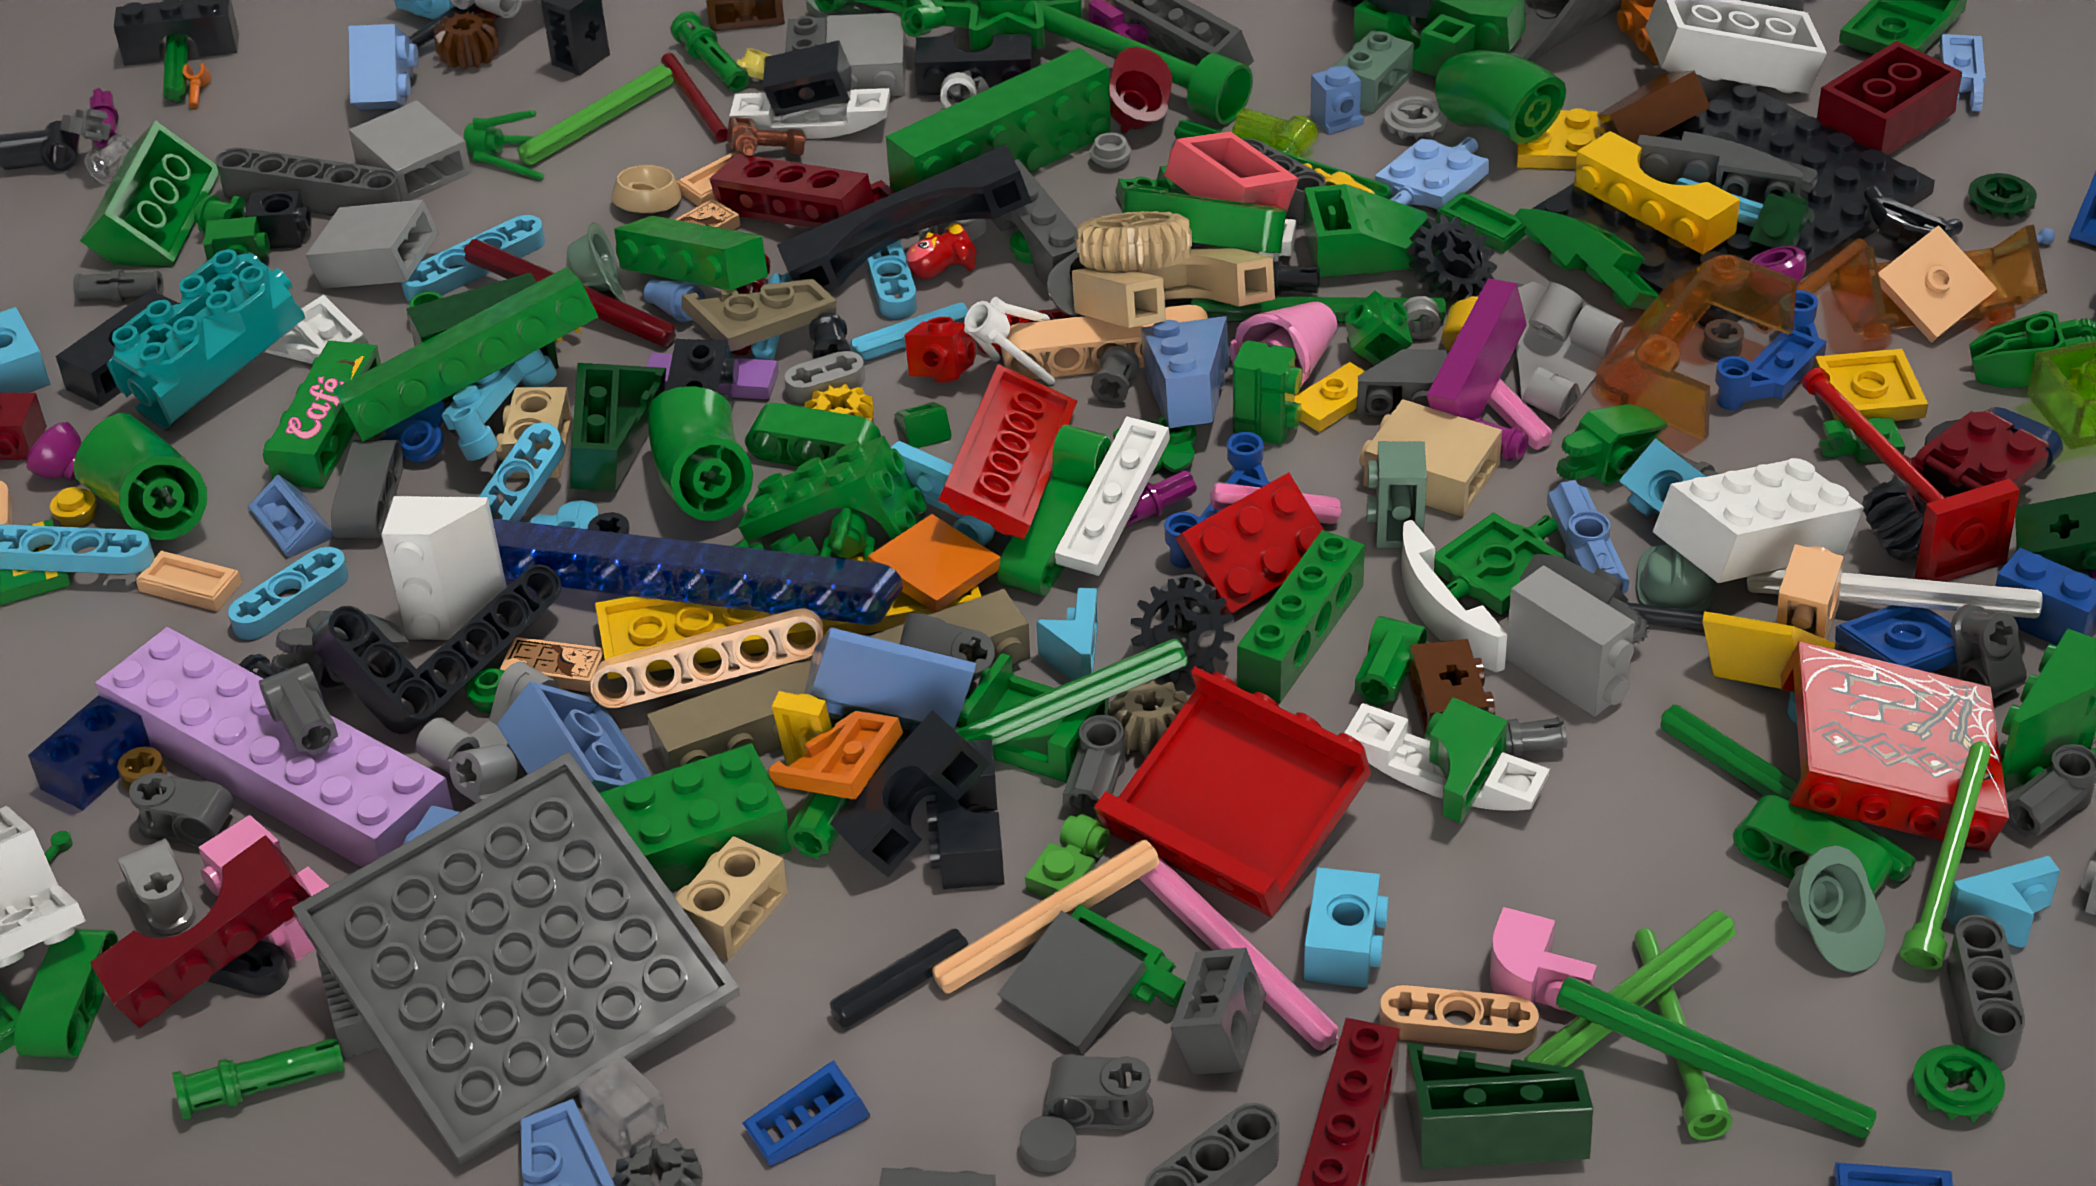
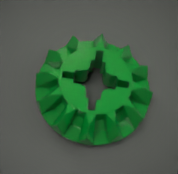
(1955, 1065)

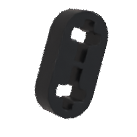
(240, 972)

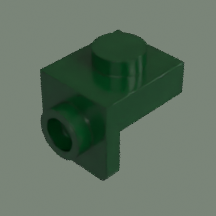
(1781, 221)

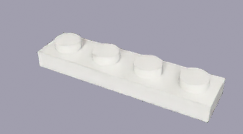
(1112, 496)

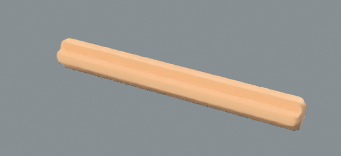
(1033, 922)

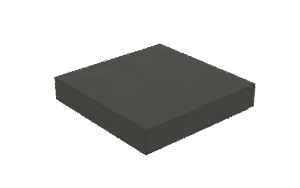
(1072, 982)

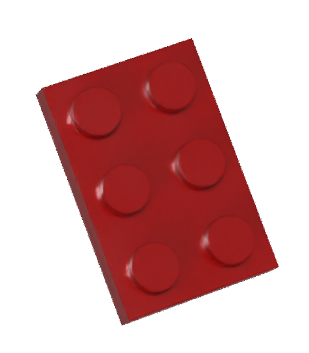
(1252, 542)

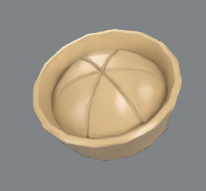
(646, 189)

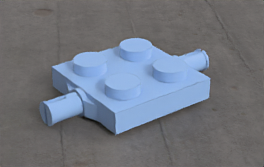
(1433, 172)

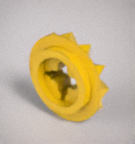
(854, 399)

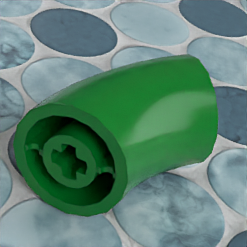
(1499, 94)
(698, 452)
(141, 477)

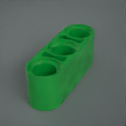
(799, 433)
(1787, 835)
(63, 997)

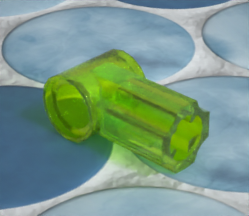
(1290, 135)

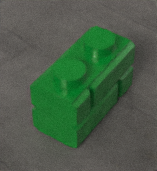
(1265, 391)

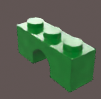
(1431, 47)

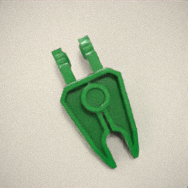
(2008, 351)
(1609, 442)

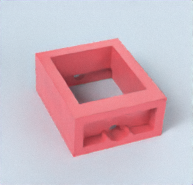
(1229, 170)

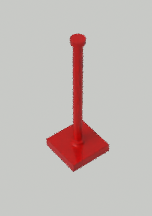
(1958, 531)

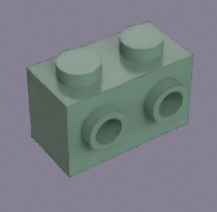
(1381, 65)
(1400, 490)

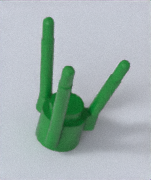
(484, 140)
(848, 536)

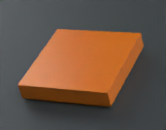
(937, 562)

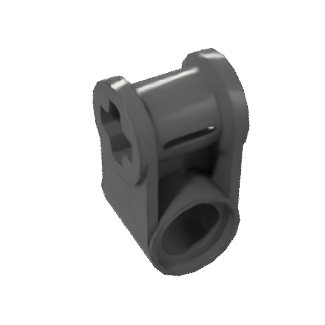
(947, 639)
(1993, 652)
(184, 813)
(1094, 1089)

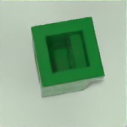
(236, 234)

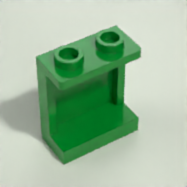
(1044, 750)

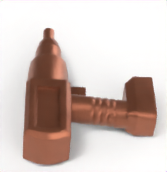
(745, 137)

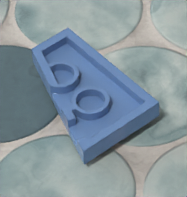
(560, 1150)

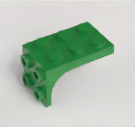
(1908, 21)
(856, 477)

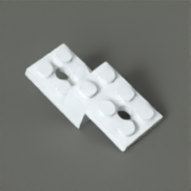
(30, 898)

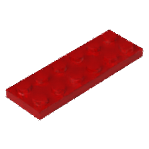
(1007, 452)

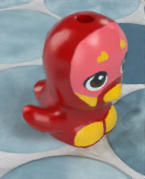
(937, 252)

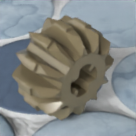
(1146, 714)

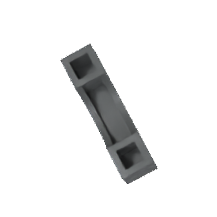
(1043, 225)

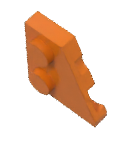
(842, 758)

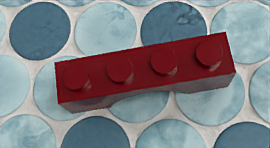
(154, 973)

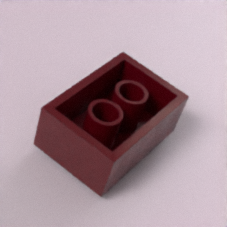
(1890, 97)

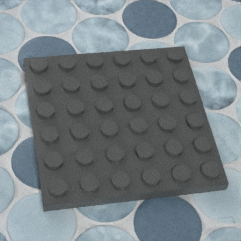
(514, 955)

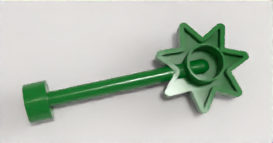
(1215, 86)

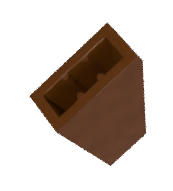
(1655, 106)

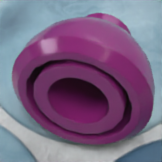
(1784, 260)
(55, 452)

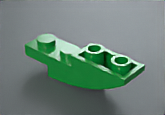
(1592, 250)

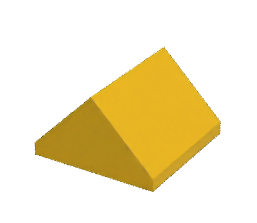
(1752, 648)

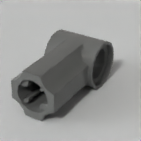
(298, 704)
(1096, 764)
(2058, 789)

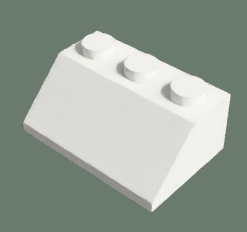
(442, 562)

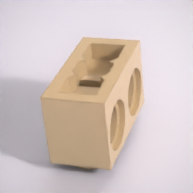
(534, 406)
(734, 895)

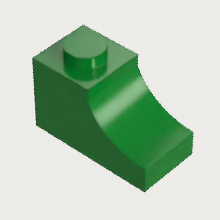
(1466, 749)

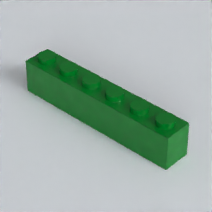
(465, 353)

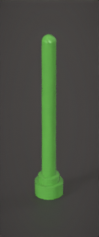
(1925, 943)
(1704, 1110)

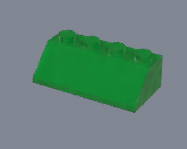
(151, 201)

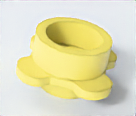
(753, 62)

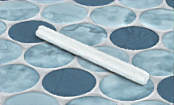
(1919, 593)

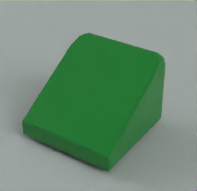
(924, 424)

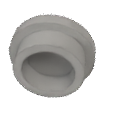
(1110, 150)

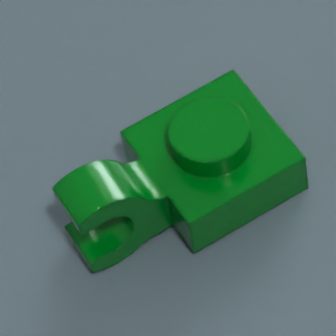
(1847, 442)

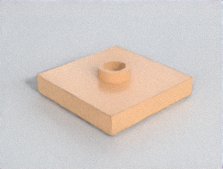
(1935, 284)

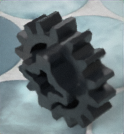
(1451, 258)
(1205, 625)

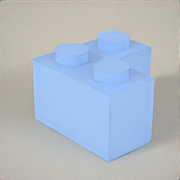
(380, 66)

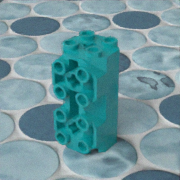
(189, 349)

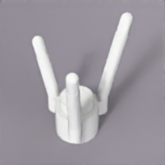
(989, 325)

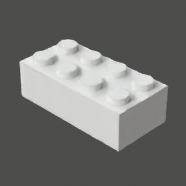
(1737, 42)
(1754, 517)

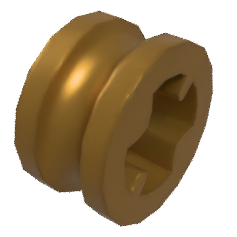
(139, 763)

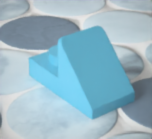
(1071, 642)
(2006, 896)

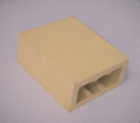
(1457, 451)

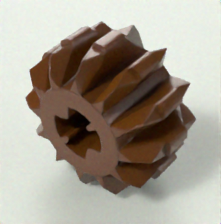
(466, 40)

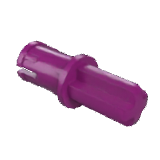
(104, 102)
(1161, 495)

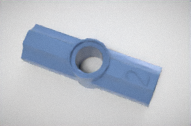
(1585, 531)

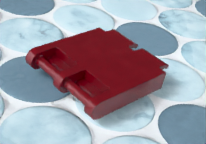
(1985, 450)

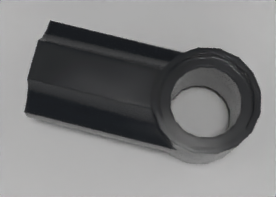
(40, 149)

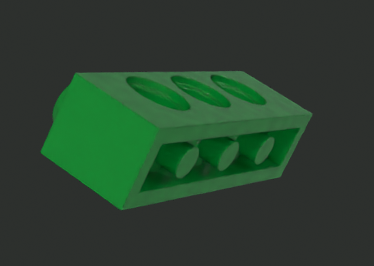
(1300, 616)

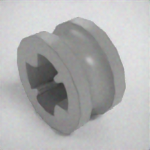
(1428, 324)

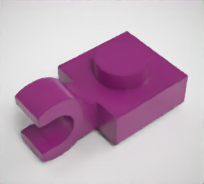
(1111, 18)

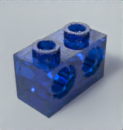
(85, 751)

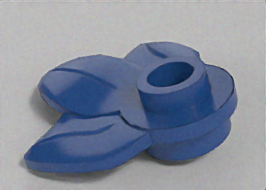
(420, 433)

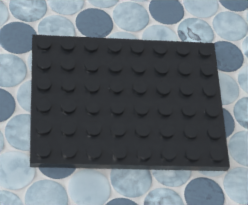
(1785, 133)

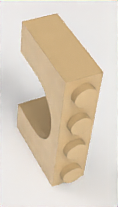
(1140, 297)

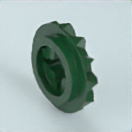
(2013, 195)

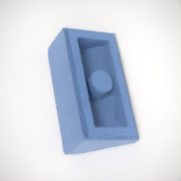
(289, 517)

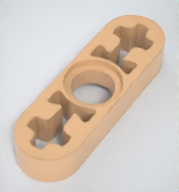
(1477, 1004)

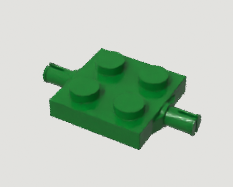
(1492, 558)

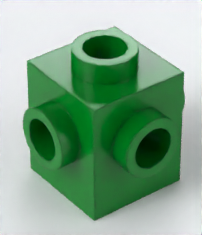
(1377, 328)

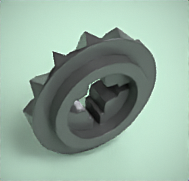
(678, 1164)

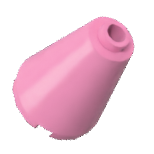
(1303, 327)

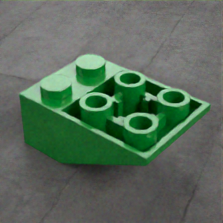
(1357, 230)
(2054, 710)

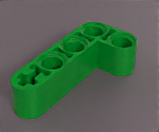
(1214, 220)
(1032, 561)

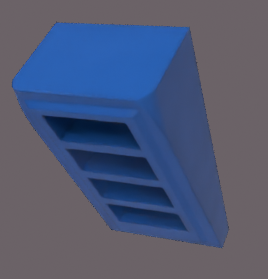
(812, 1091)

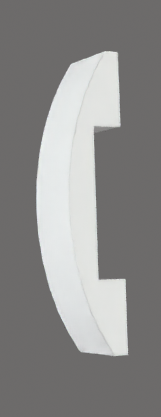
(833, 120)
(1441, 610)
(1405, 757)

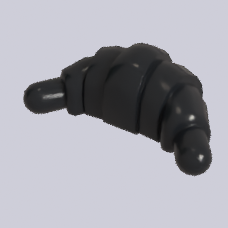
(1904, 223)

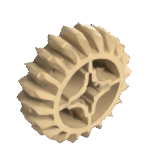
(1134, 241)

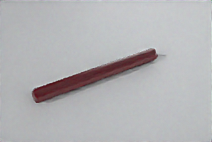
(607, 308)

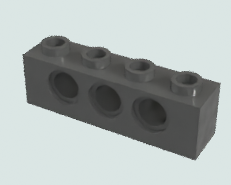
(1186, 30)

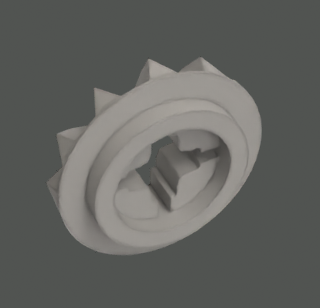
(1405, 113)

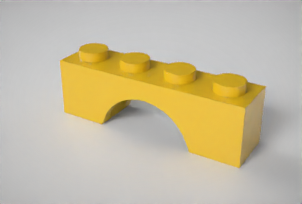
(1690, 214)

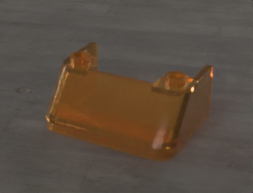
(2011, 266)
(1645, 359)

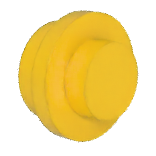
(73, 507)

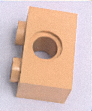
(1810, 590)

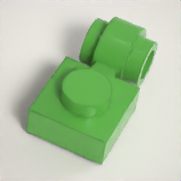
(1062, 865)

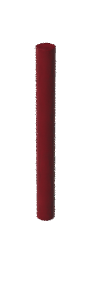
(695, 97)

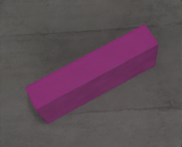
(1480, 352)

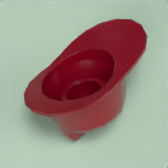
(1139, 88)

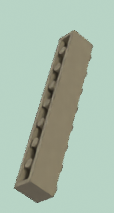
(744, 709)

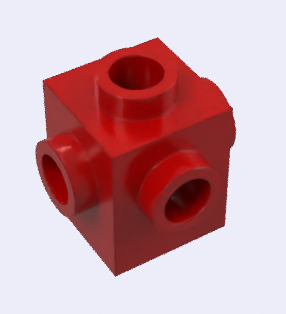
(939, 349)

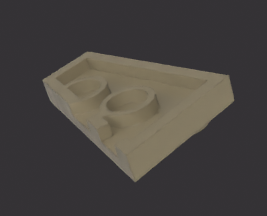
(759, 315)

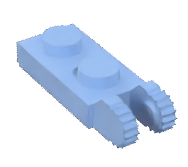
(1966, 55)

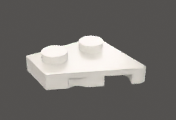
(321, 323)

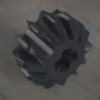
(1895, 517)

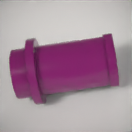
(1513, 441)

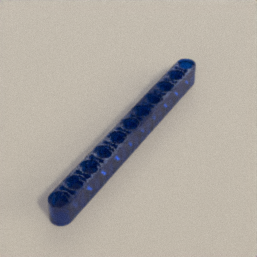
(701, 572)

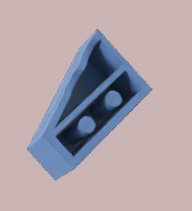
(1186, 367)

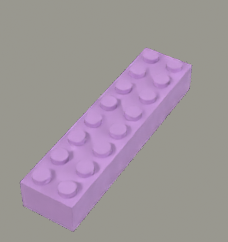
(216, 723)

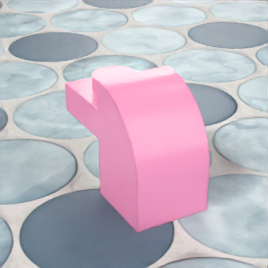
(1524, 959)

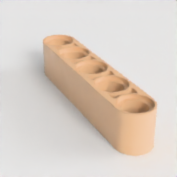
(1078, 343)
(689, 674)

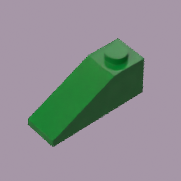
(1495, 21)

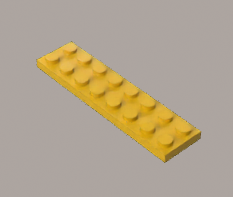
(642, 622)

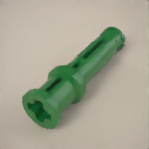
(703, 44)
(233, 1081)

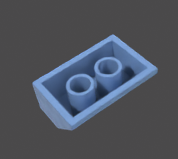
(887, 679)
(554, 721)

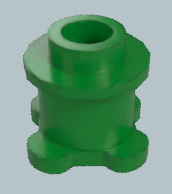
(214, 209)

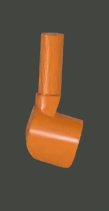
(196, 82)

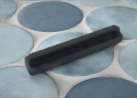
(895, 979)

